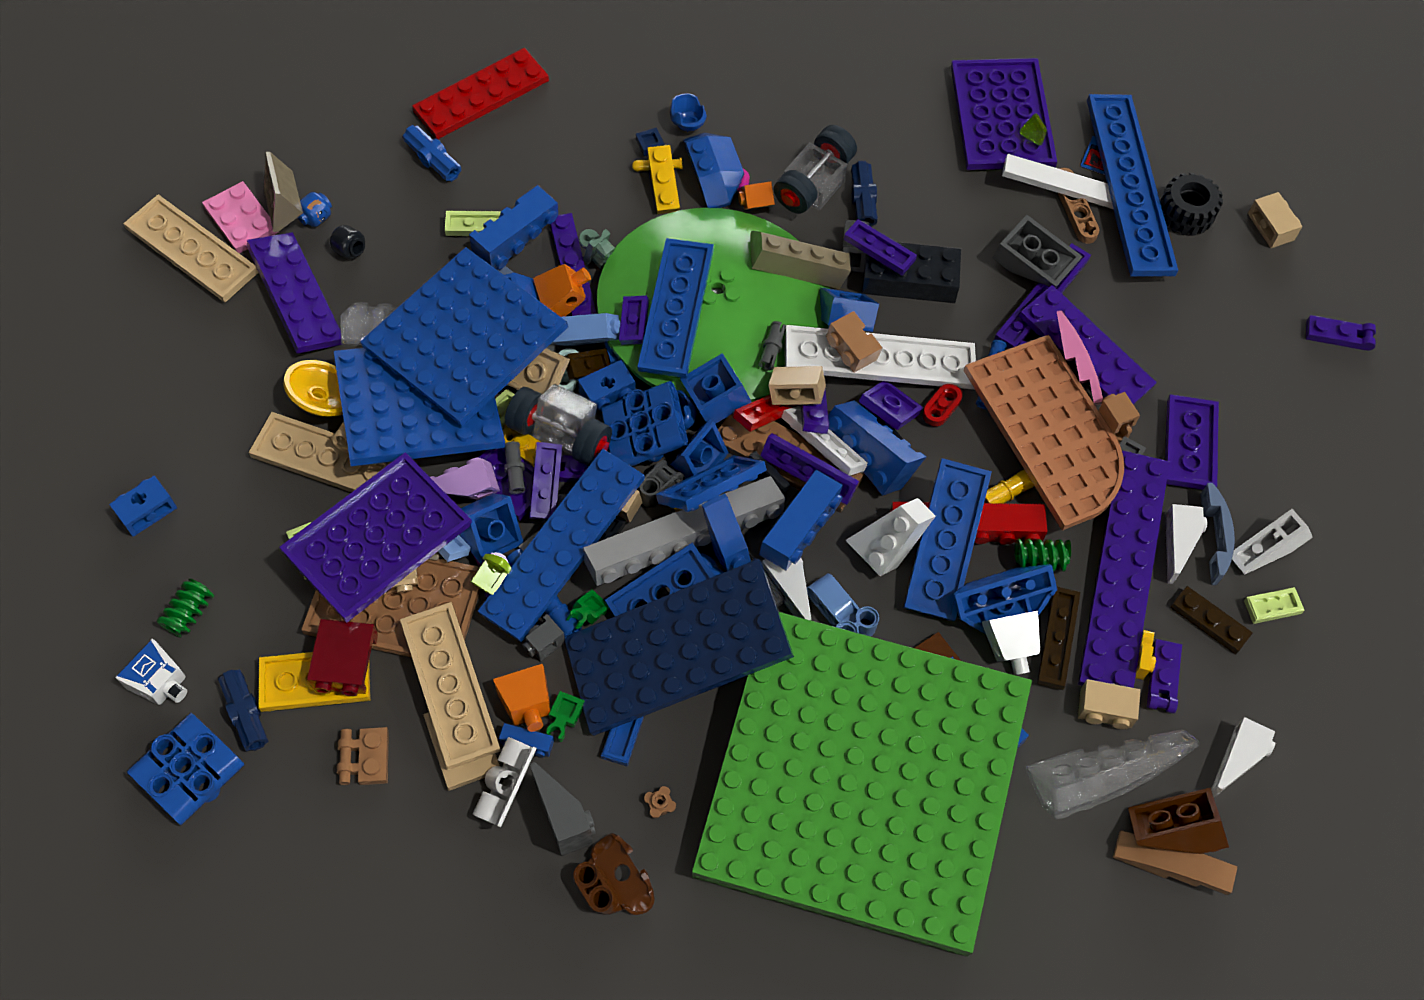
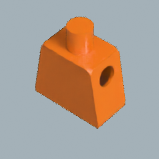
(562, 288)
(525, 696)

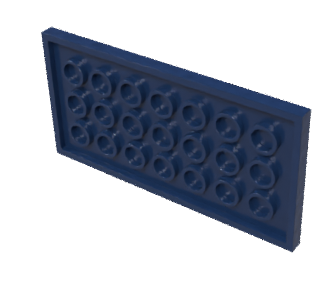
(677, 647)

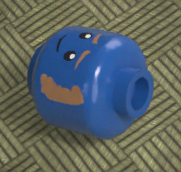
(315, 209)

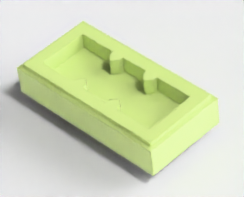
(1274, 605)

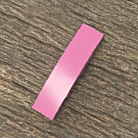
(1075, 350)

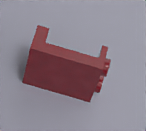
(341, 657)

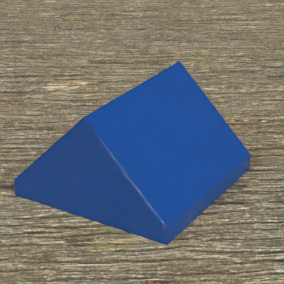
(702, 451)

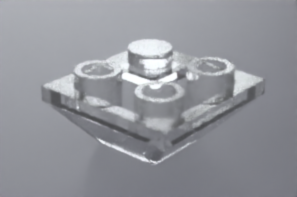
(361, 320)

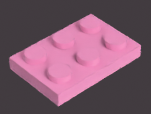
(239, 216)

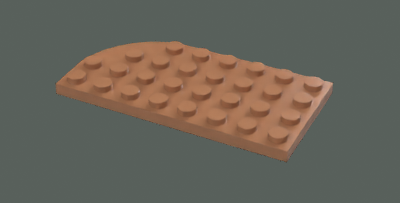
(1051, 428)

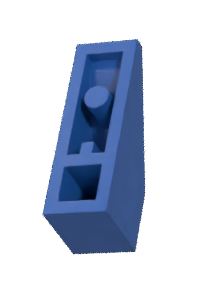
(725, 533)

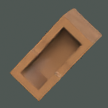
(852, 342)
(1119, 414)

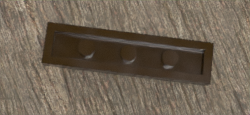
(1058, 638)

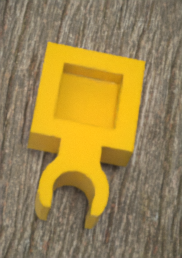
(1146, 661)

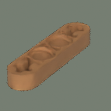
(1079, 223)

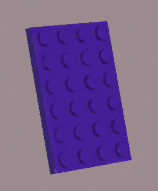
(994, 105)
(375, 536)

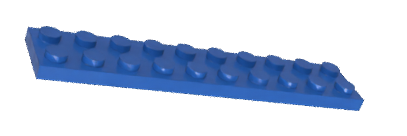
(1131, 186)

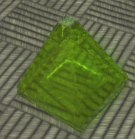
(1034, 130)

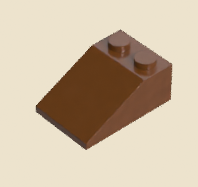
(1180, 823)

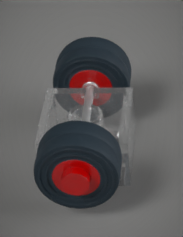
(816, 171)
(559, 419)

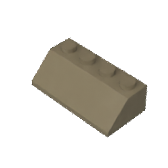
(799, 260)

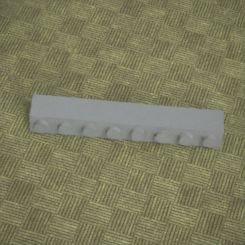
(664, 537)

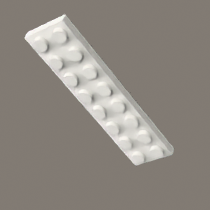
(900, 361)

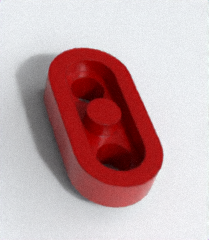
(940, 406)

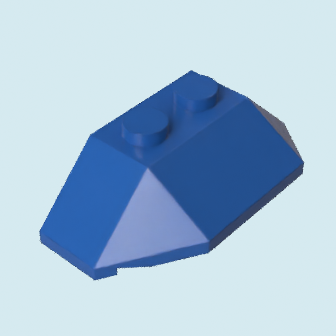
(715, 167)
(1005, 594)

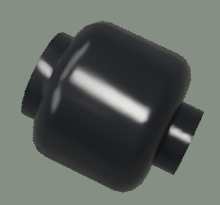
(347, 242)

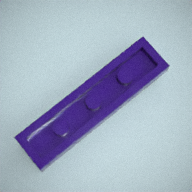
(803, 464)

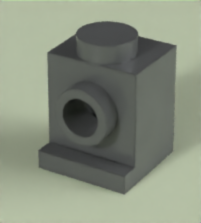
(544, 639)

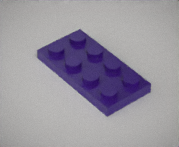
(1192, 441)

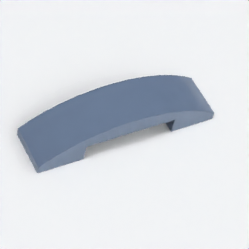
(1216, 507)

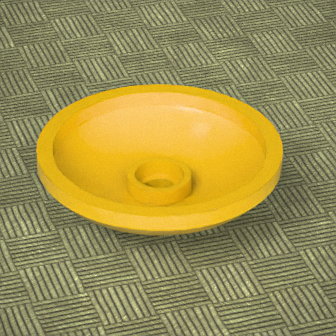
(314, 387)

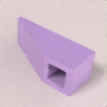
(469, 481)

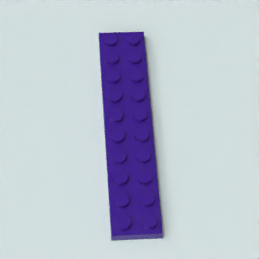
(1125, 573)

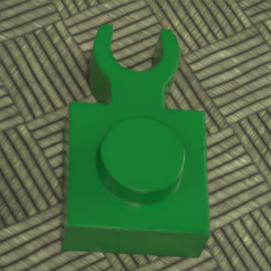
(589, 608)
(564, 712)

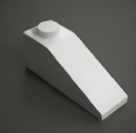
(1183, 531)
(1272, 542)
(792, 586)
(1246, 748)

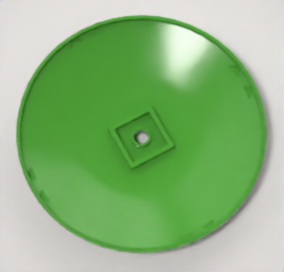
(728, 321)

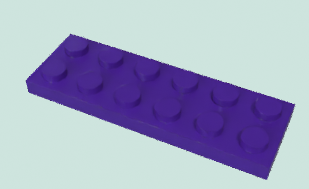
(294, 292)
(1112, 365)

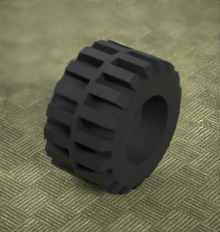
(1196, 191)

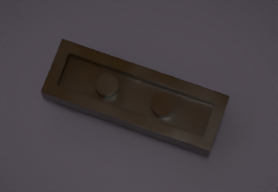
(1211, 620)

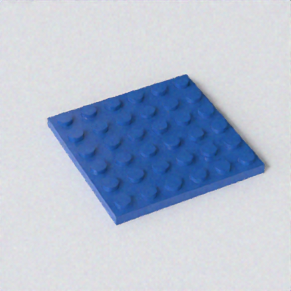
(464, 335)
(392, 418)

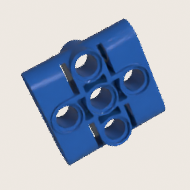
(659, 433)
(175, 799)

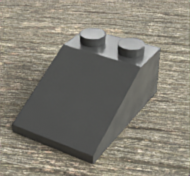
(1036, 253)
(565, 814)

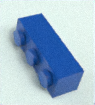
(533, 739)

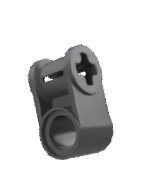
(657, 480)

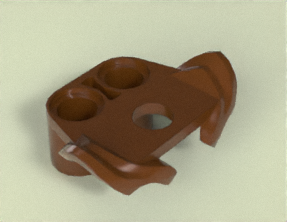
(632, 895)

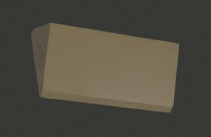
(280, 193)

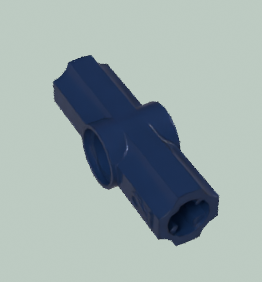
(864, 192)
(243, 710)

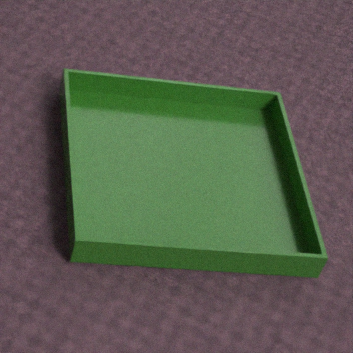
(867, 785)

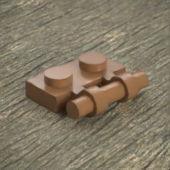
(373, 756)

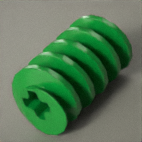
(1043, 553)
(184, 607)

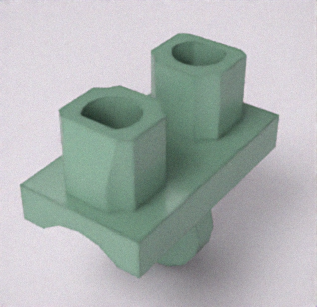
(597, 248)

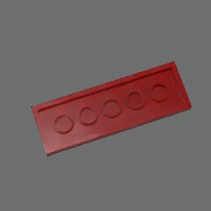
(480, 93)

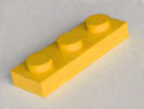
(663, 179)

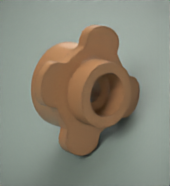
(656, 809)

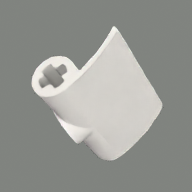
(516, 760)

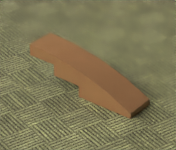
(1183, 866)

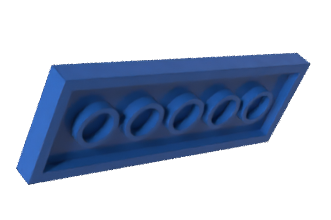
(676, 308)
(948, 540)

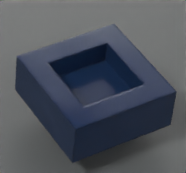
(649, 138)

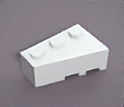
(892, 536)

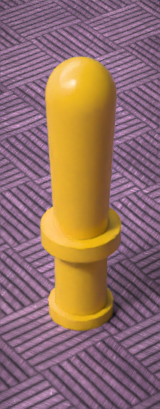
(643, 165)

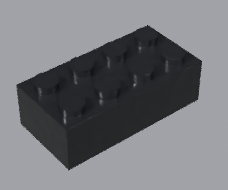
(930, 278)

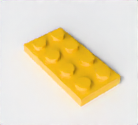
(285, 684)

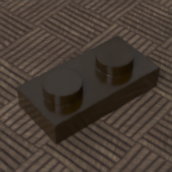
(586, 362)

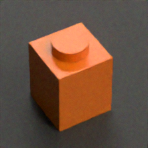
(756, 195)

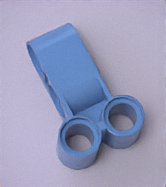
(840, 608)

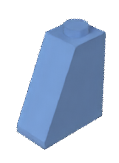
(589, 329)

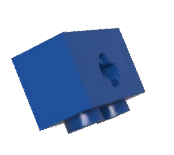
(607, 385)
(143, 505)

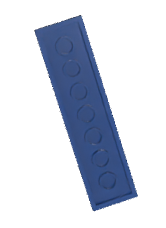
(559, 545)

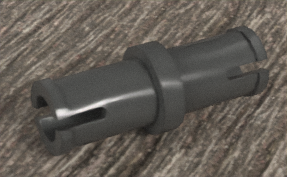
(772, 345)
(514, 467)

